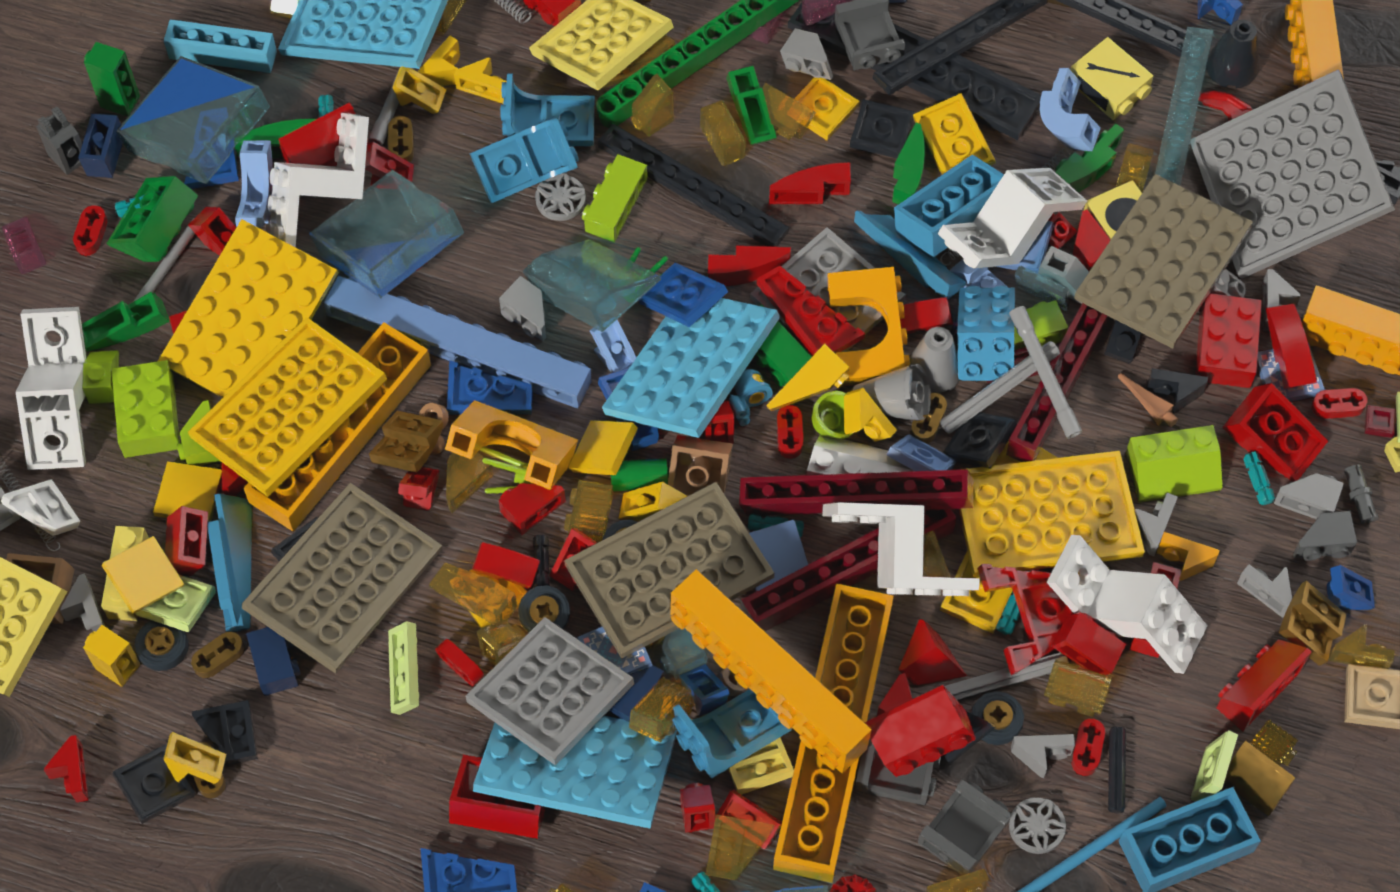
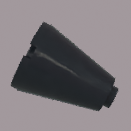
(1235, 56)

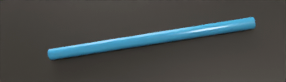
(1094, 847)

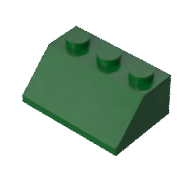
(150, 229)

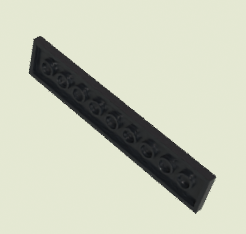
(989, 96)

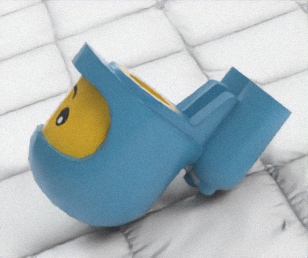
(750, 392)

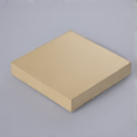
(1372, 696)

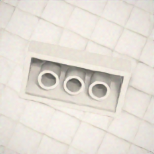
(849, 457)

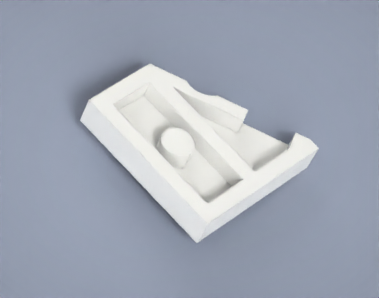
(43, 506)

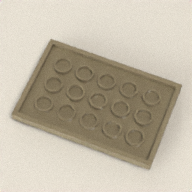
(1163, 260)
(636, 570)
(342, 577)

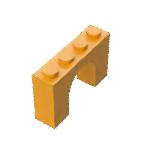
(877, 290)
(485, 425)

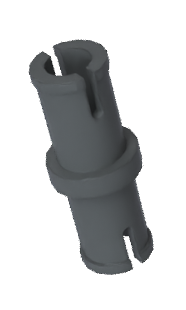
(1361, 494)

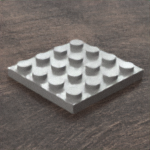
(810, 266)
(550, 690)

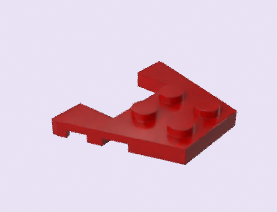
(1039, 609)

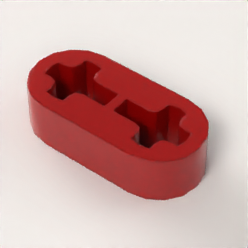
(94, 231)
(1339, 403)
(795, 431)
(459, 662)
(1081, 746)

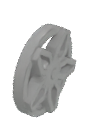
(560, 197)
(1037, 825)

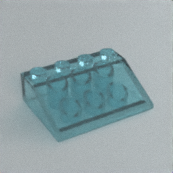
(590, 282)

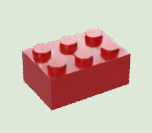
(1228, 340)

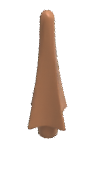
(1156, 406)

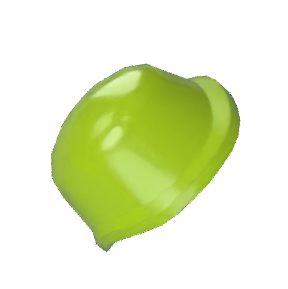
(829, 415)

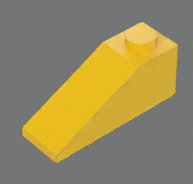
(815, 377)

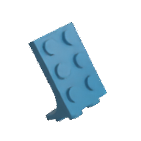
(525, 110)
(524, 159)
(985, 332)
(728, 732)

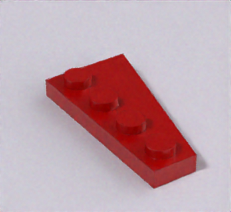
(806, 314)

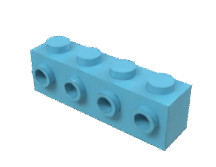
(220, 46)

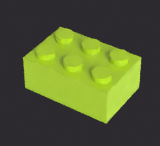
(145, 408)

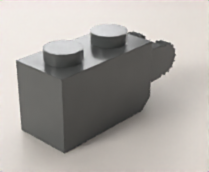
(60, 140)

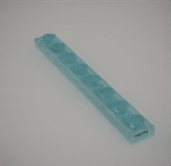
(1184, 104)

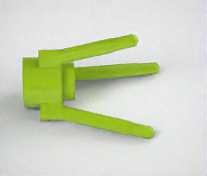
(520, 468)

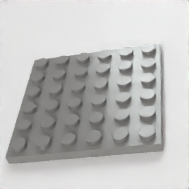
(1293, 171)

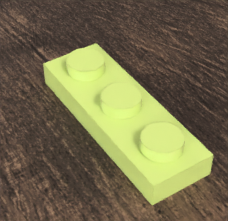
(403, 668)

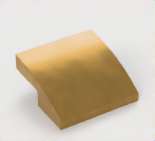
(407, 441)
(1312, 622)
(1258, 778)

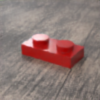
(742, 808)

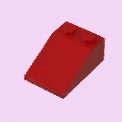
(1276, 431)

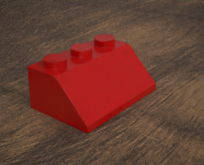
(315, 141)
(1262, 682)
(920, 731)
(490, 811)

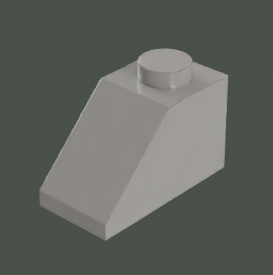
(1310, 495)

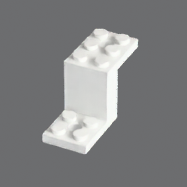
(343, 181)
(1011, 218)
(52, 388)
(900, 548)
(1128, 603)

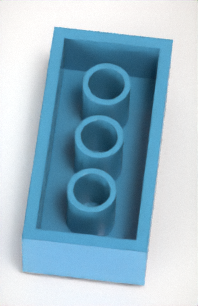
(947, 200)
(1189, 841)

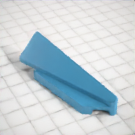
(917, 262)
(231, 556)

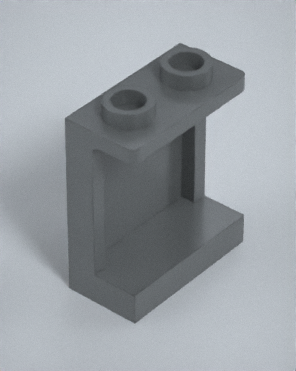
(868, 33)
(877, 780)
(965, 828)

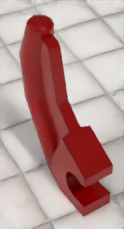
(1225, 102)

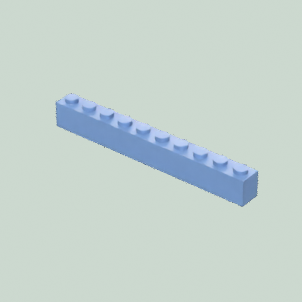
(461, 342)

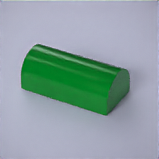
(639, 474)

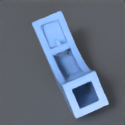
(1072, 130)
(256, 185)

